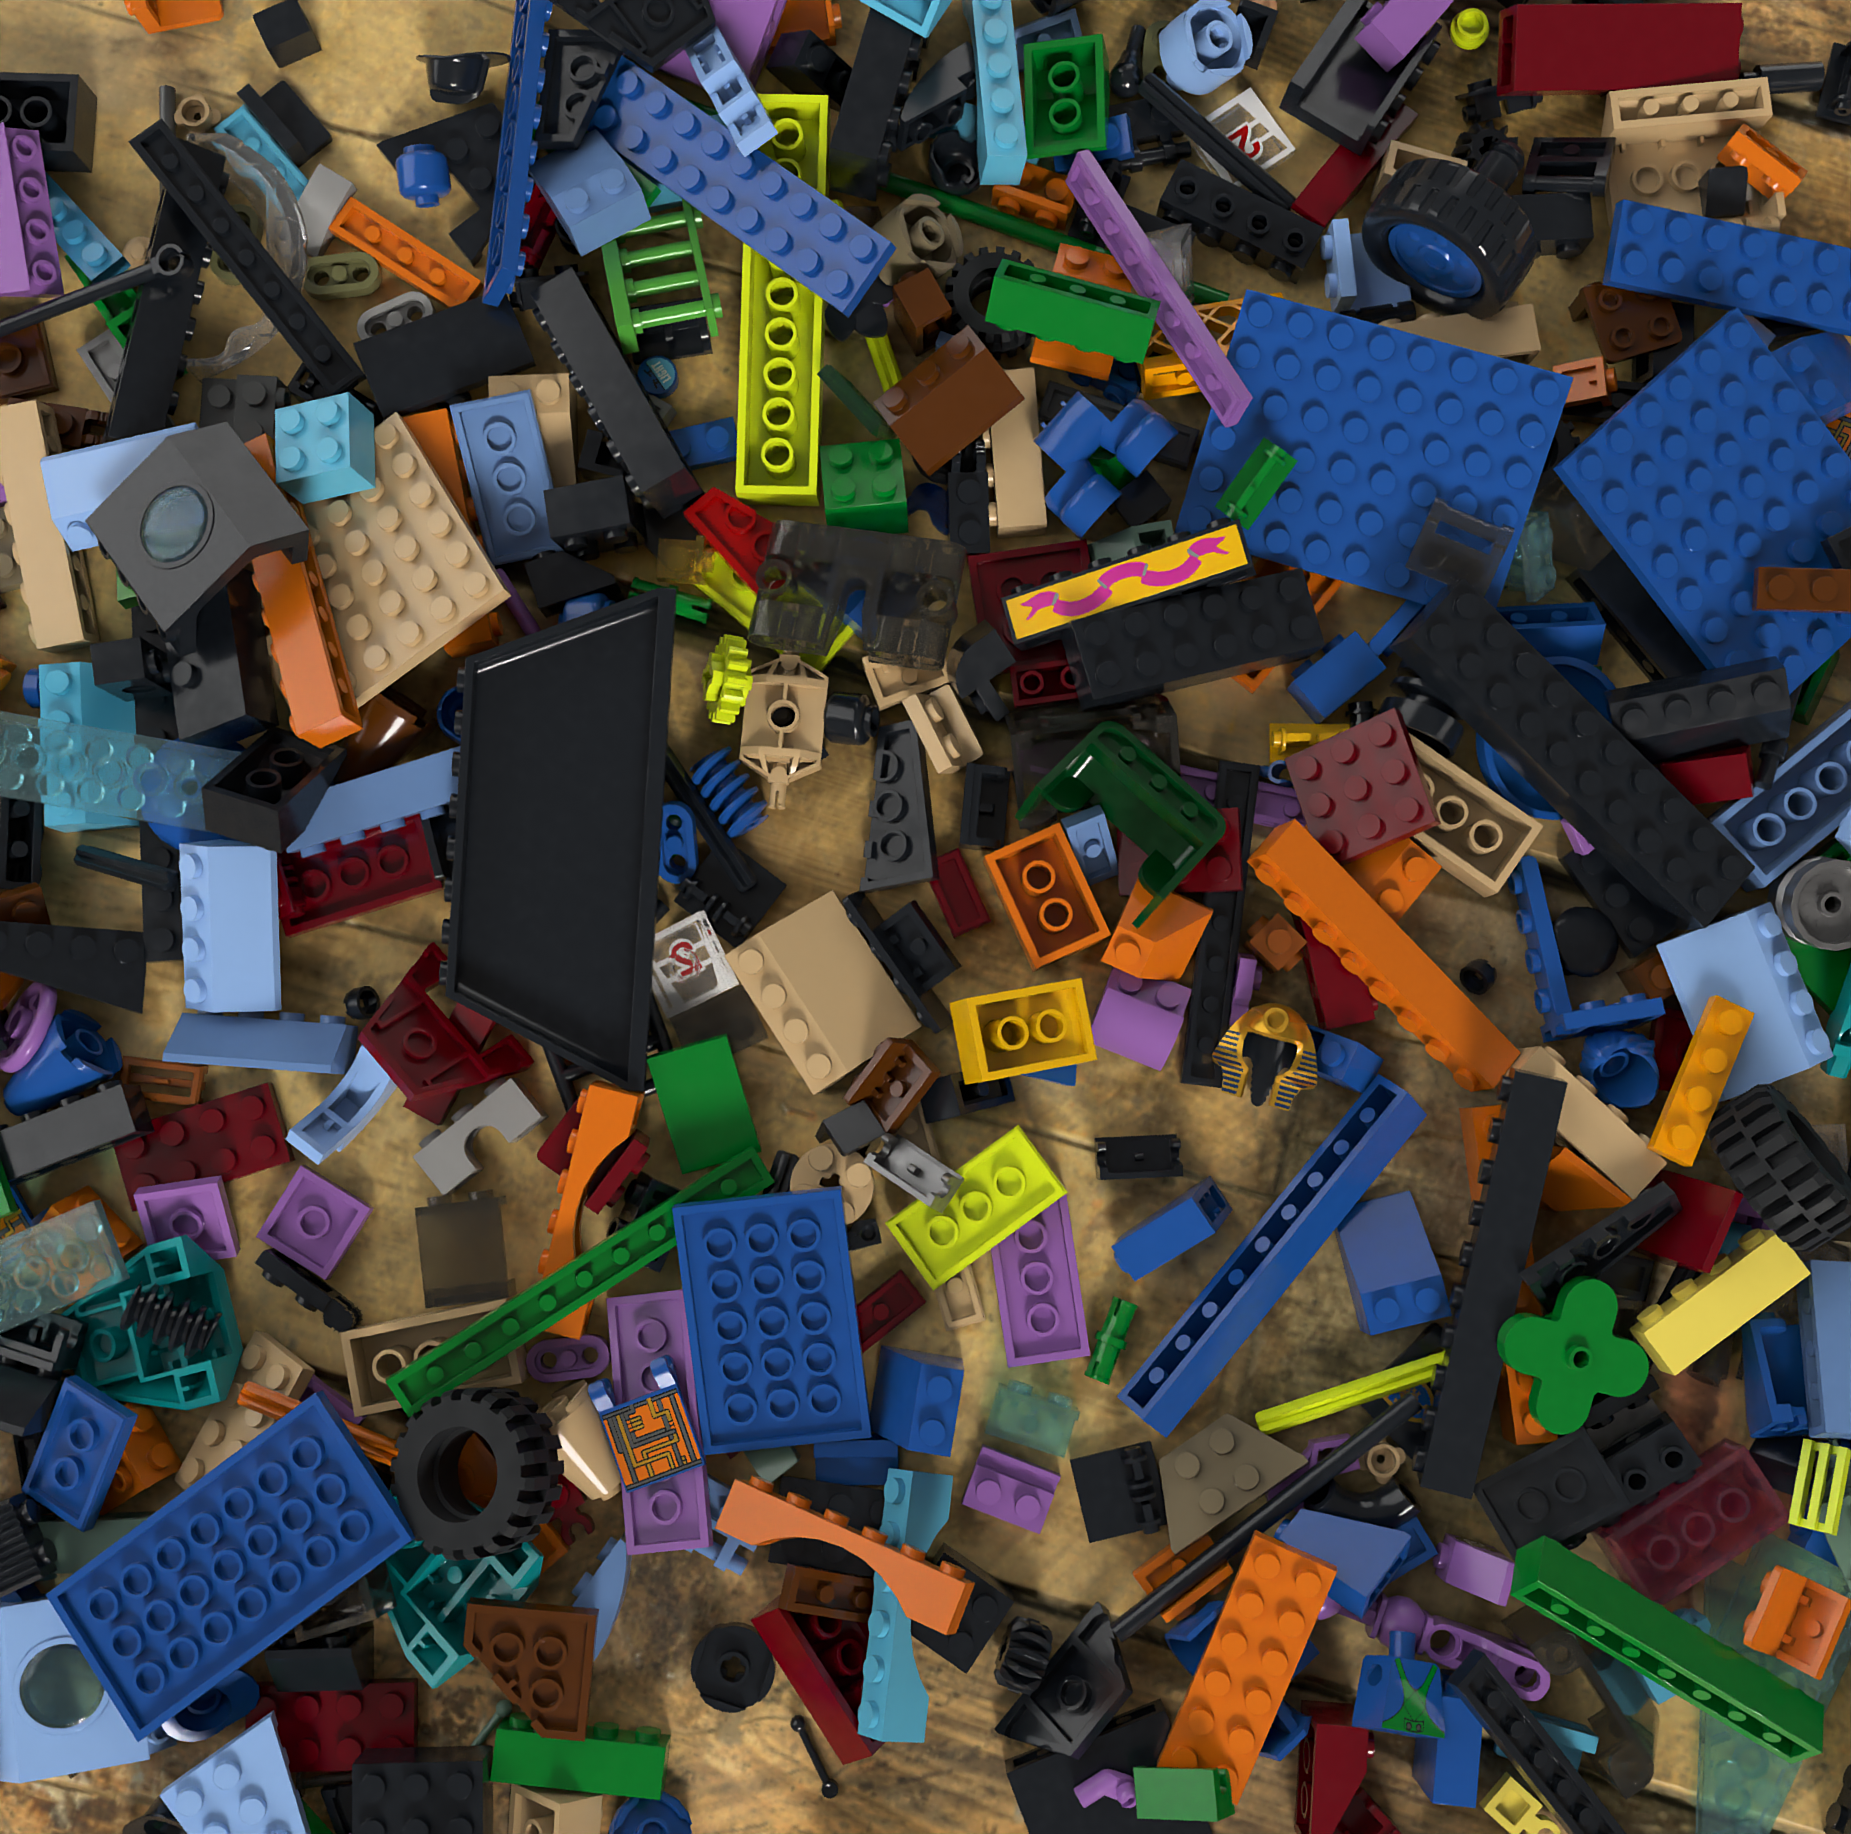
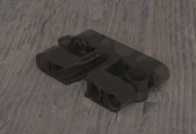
(830, 564)

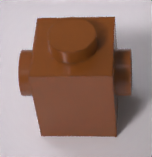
(1274, 943)

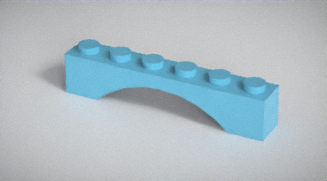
(999, 102)
(892, 1692)

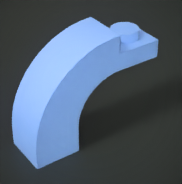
(344, 1111)

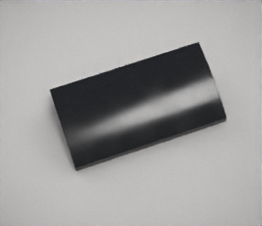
(443, 355)

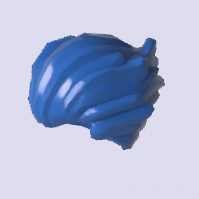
(1621, 1067)

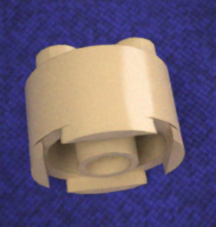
(853, 1172)

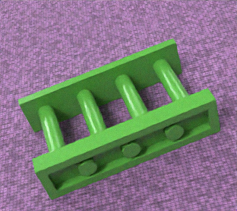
(625, 291)

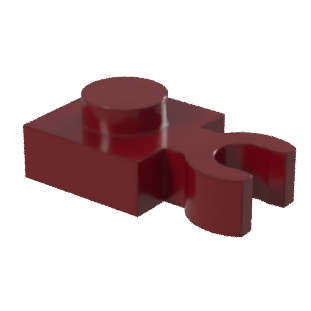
(568, 1511)

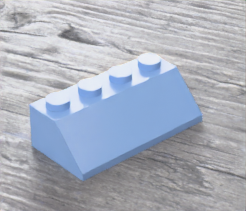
(87, 476)
(230, 926)

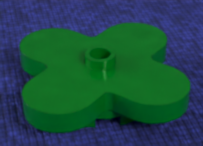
(1572, 1354)

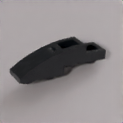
(938, 97)

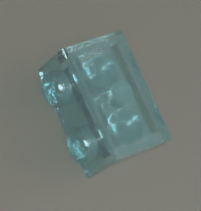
(1532, 563)
(1031, 1418)

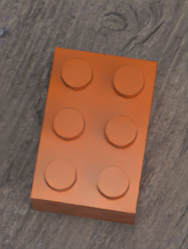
(1046, 897)

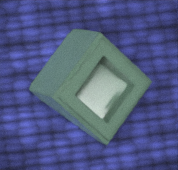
(773, 1462)

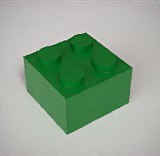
(865, 486)

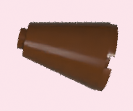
(390, 732)

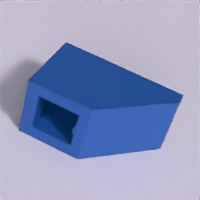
(1344, 1060)

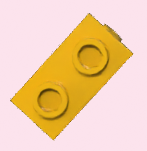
(1292, 738)

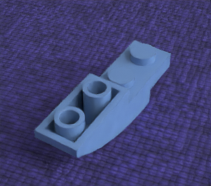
(606, 1588)

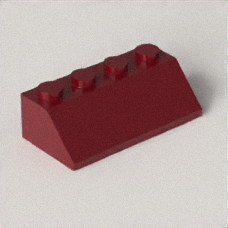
(825, 1668)

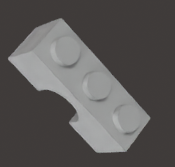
(450, 1155)

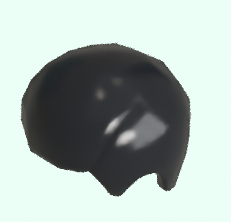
(954, 164)

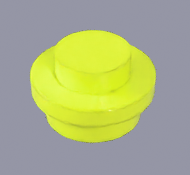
(1469, 29)

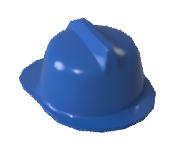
(215, 1709)

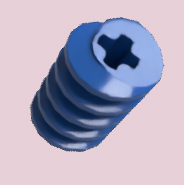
(728, 792)

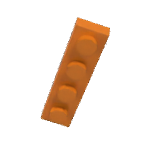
(404, 255)

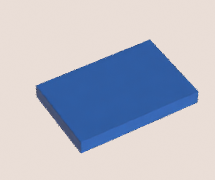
(79, 1453)

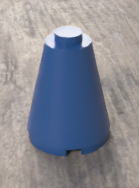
(64, 1066)

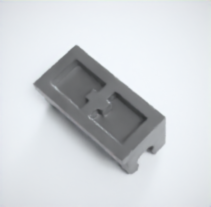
(915, 1171)

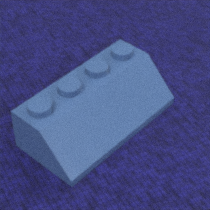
(263, 1042)

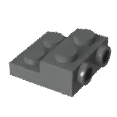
(244, 403)

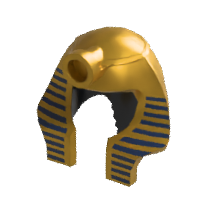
(1274, 1040)

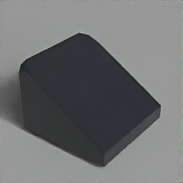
(1723, 192)

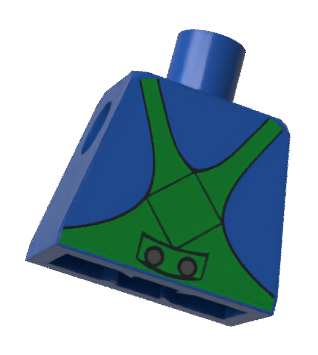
(1400, 1692)

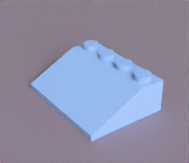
(1753, 967)

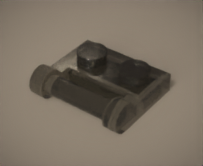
(1450, 560)

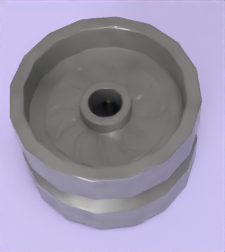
(1815, 902)

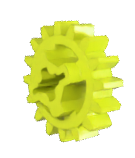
(727, 679)

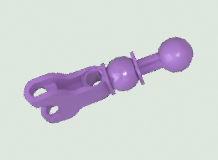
(1405, 1615)

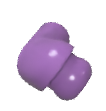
(1109, 1784)

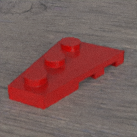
(734, 533)

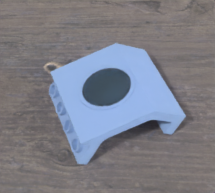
(53, 1704)

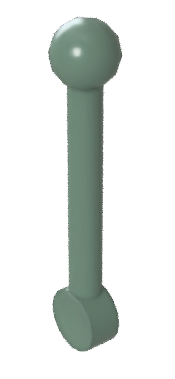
(503, 1709)

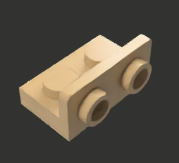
(944, 729)

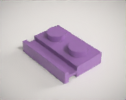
(1010, 1489)

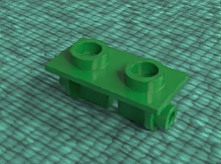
(1256, 483)

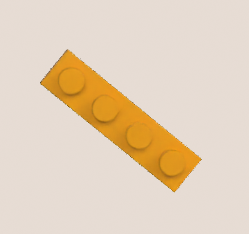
(1700, 1081)

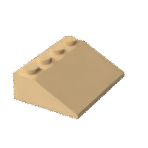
(822, 991)

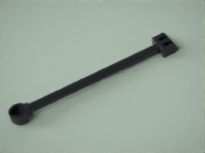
(161, 266)

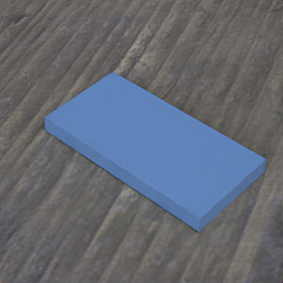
(506, 474)

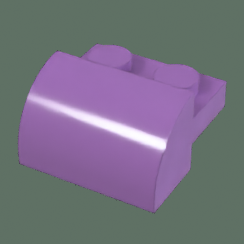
(1139, 1017)

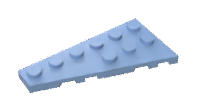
(240, 1788)

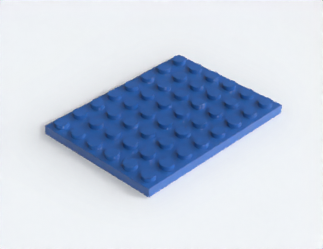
(1376, 437)
(1718, 477)

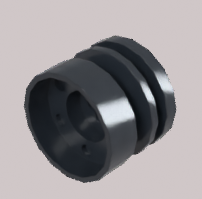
(1424, 712)

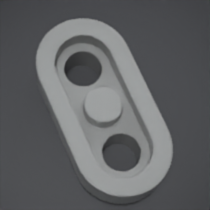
(393, 313)

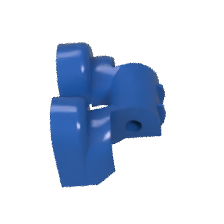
(1076, 434)
(1188, 1642)

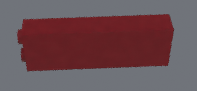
(1615, 47)

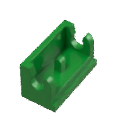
(1183, 1793)

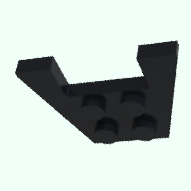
(644, 29)
(472, 153)

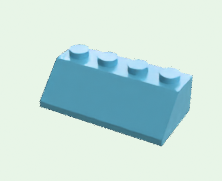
(72, 697)

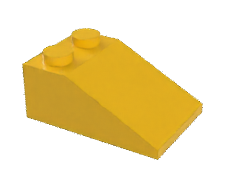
(1023, 1031)

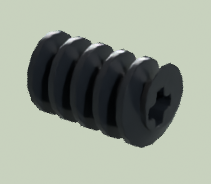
(169, 1320)

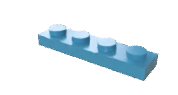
(82, 239)

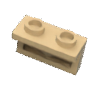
(895, 683)

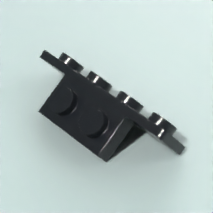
(911, 952)

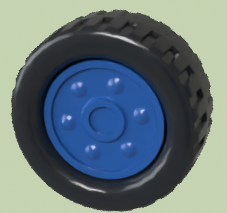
(1453, 232)

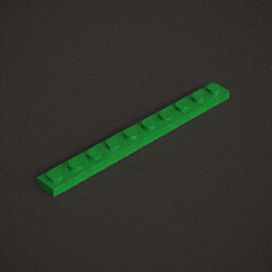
(567, 1287)

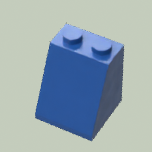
(917, 1399)

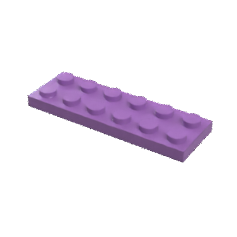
(677, 1509)

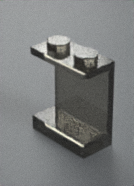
(463, 1250)

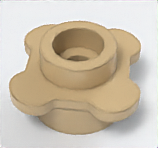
(191, 108)
(1382, 1470)

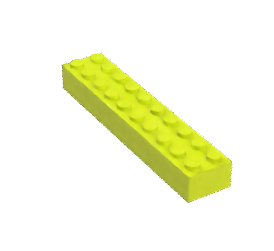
(783, 335)

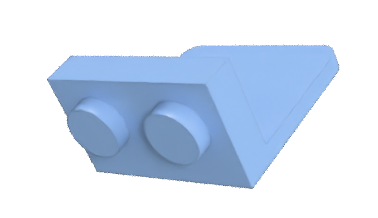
(1351, 276)

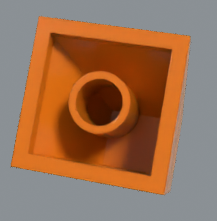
(1163, 942)
(1577, 1186)

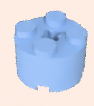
(1204, 47)

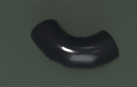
(1384, 1507)

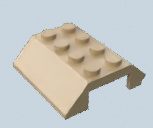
(1674, 136)

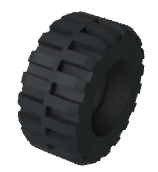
(1782, 1167)
(430, 1484)

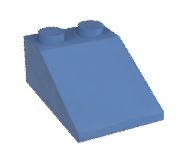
(591, 192)

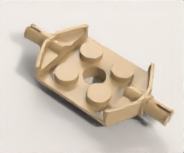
(788, 751)

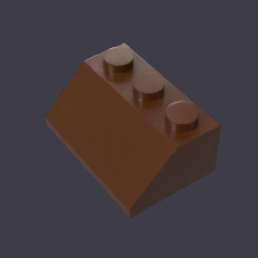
(948, 400)

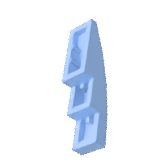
(731, 91)

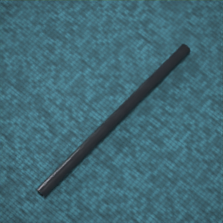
(1265, 1516)

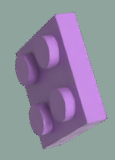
(190, 1209)
(315, 1222)

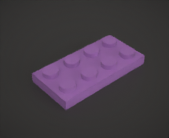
(1040, 1290)

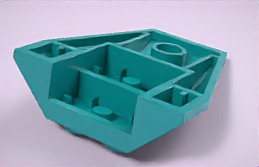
(149, 1373)
(435, 1596)

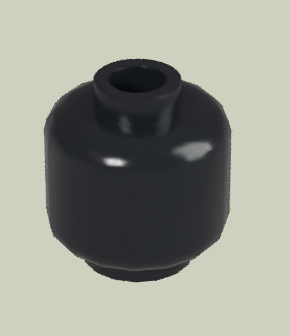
(850, 718)

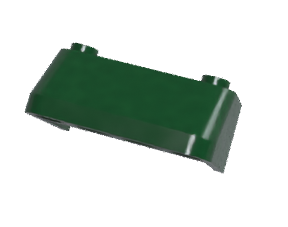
(1140, 799)

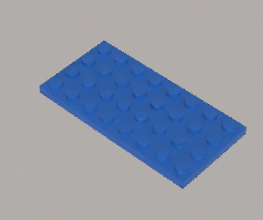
(231, 1565)

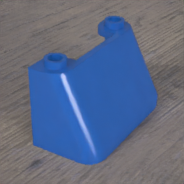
(1773, 1378)

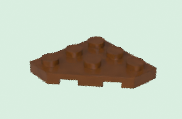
(538, 1659)

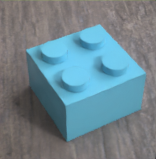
(325, 448)

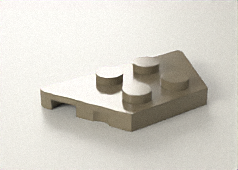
(1220, 1476)

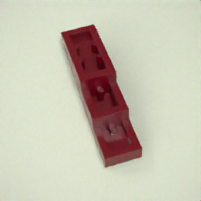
(1347, 172)

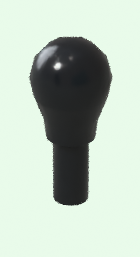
(1128, 71)

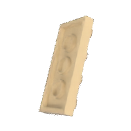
(232, 1425)

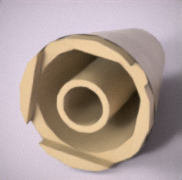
(583, 1441)

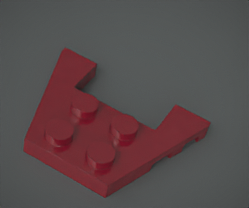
(424, 1048)

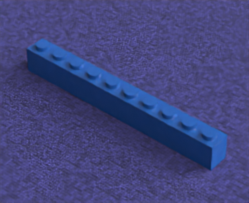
(1272, 1255)

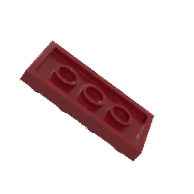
(362, 876)
(215, 1138)
(336, 1726)

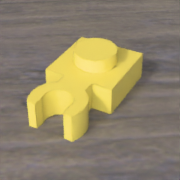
(1516, 1808)

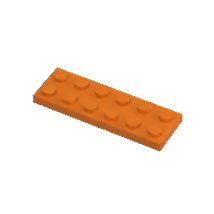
(1249, 1660)

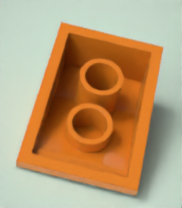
(1094, 268)
(1394, 875)

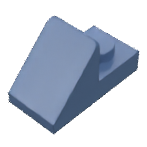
(1091, 844)

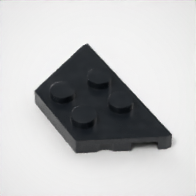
(1077, 1695)

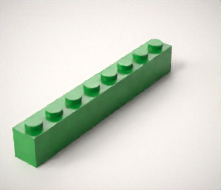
(1668, 1650)

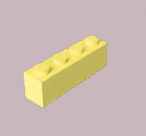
(1718, 1302)

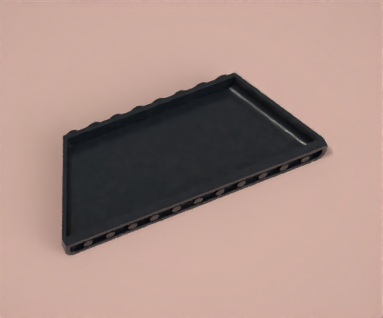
(563, 833)

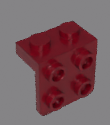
(606, 1185)

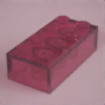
(1694, 1525)

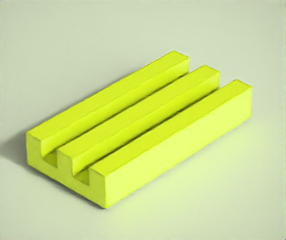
(1803, 1481)

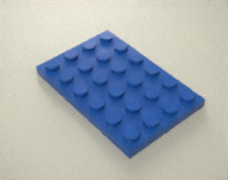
(772, 1320)

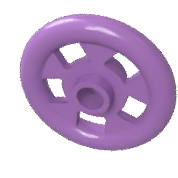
(28, 1025)

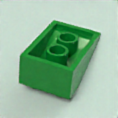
(1066, 96)

